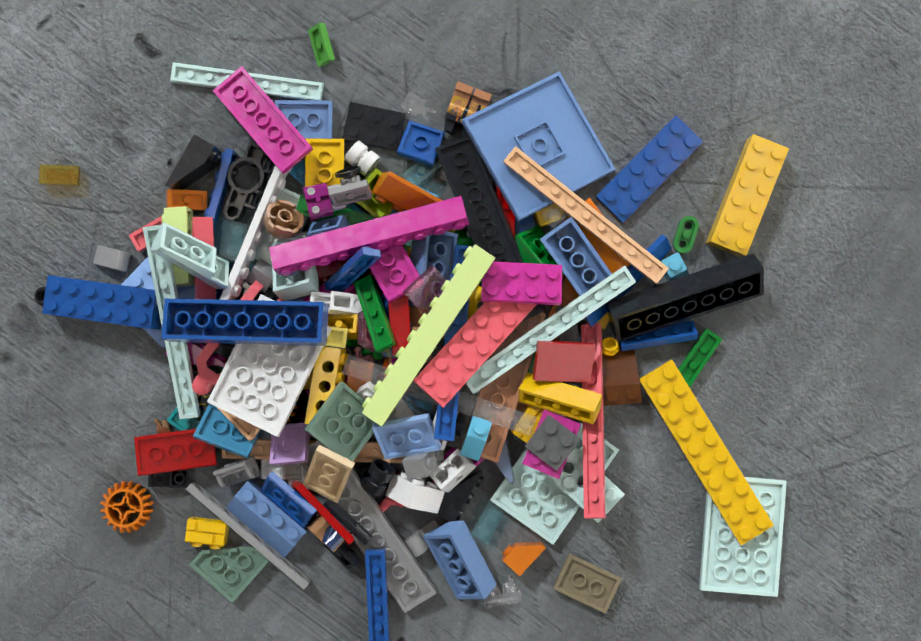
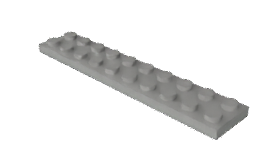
(404, 574)

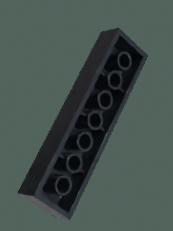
(686, 297)

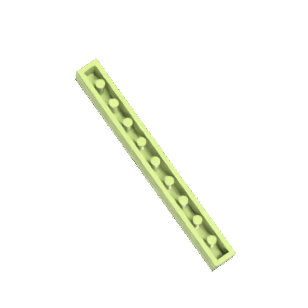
(428, 335)

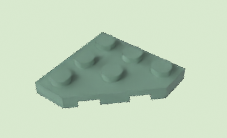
(229, 568)

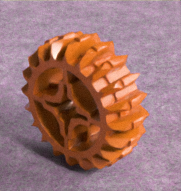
(122, 521)

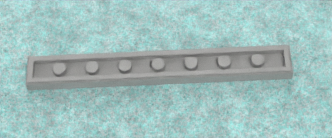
(247, 534)

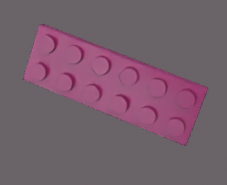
(263, 120)

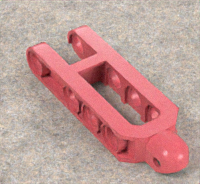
(206, 378)

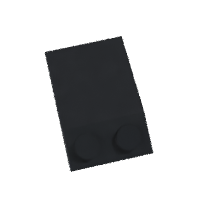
(196, 161)

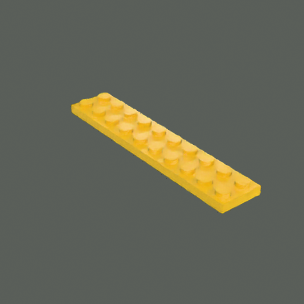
(706, 452)

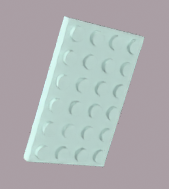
(538, 499)
(754, 565)

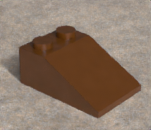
(621, 379)

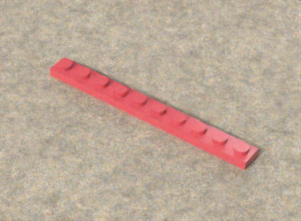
(594, 434)

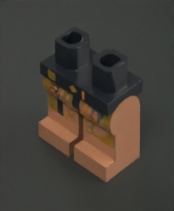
(459, 108)

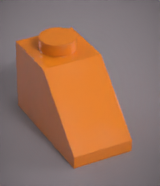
(522, 555)

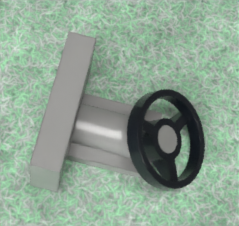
(351, 187)

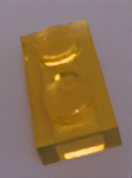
(59, 175)

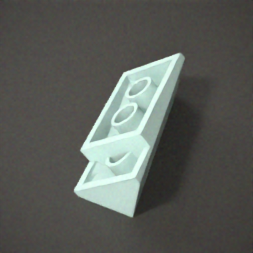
(191, 255)

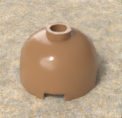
(283, 219)

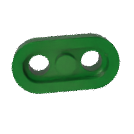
(685, 235)

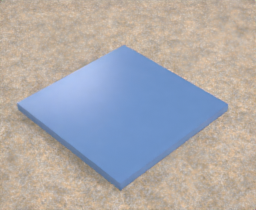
(548, 129)

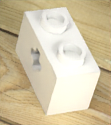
(452, 471)

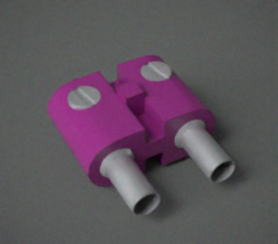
(318, 201)

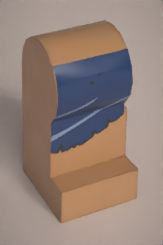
(326, 533)

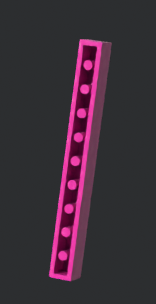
(375, 233)

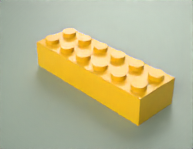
(747, 195)

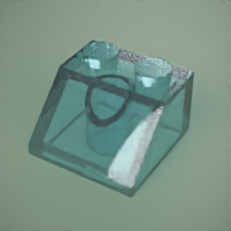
(229, 238)

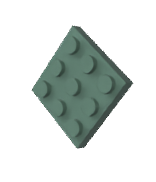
(341, 424)

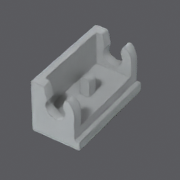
(237, 472)

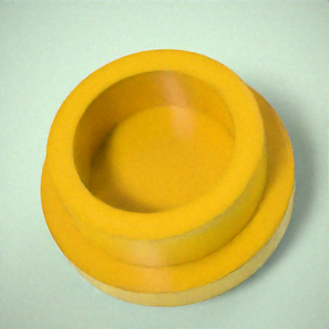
(610, 346)

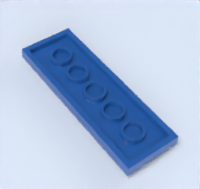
(649, 169)

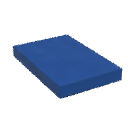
(288, 499)

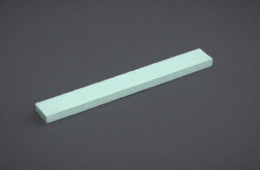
(271, 85)

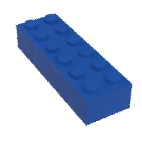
(101, 302)

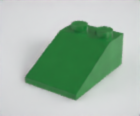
(532, 249)

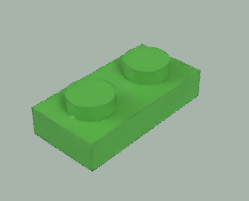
(321, 44)

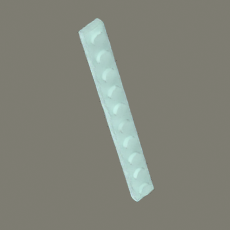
(551, 328)
(177, 352)

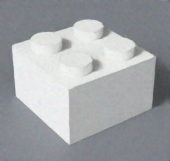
(415, 493)

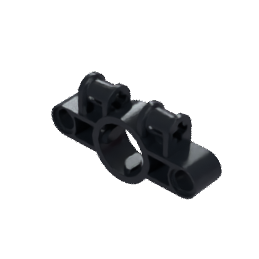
(241, 197)

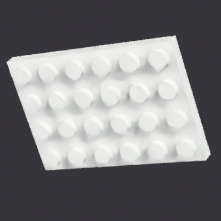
(264, 382)

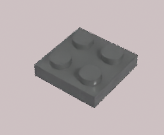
(552, 442)

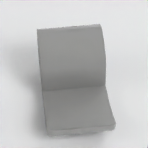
(112, 258)
(416, 541)

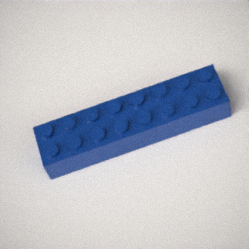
(245, 322)

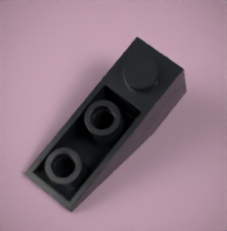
(454, 500)

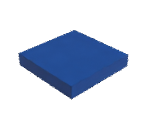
(420, 143)

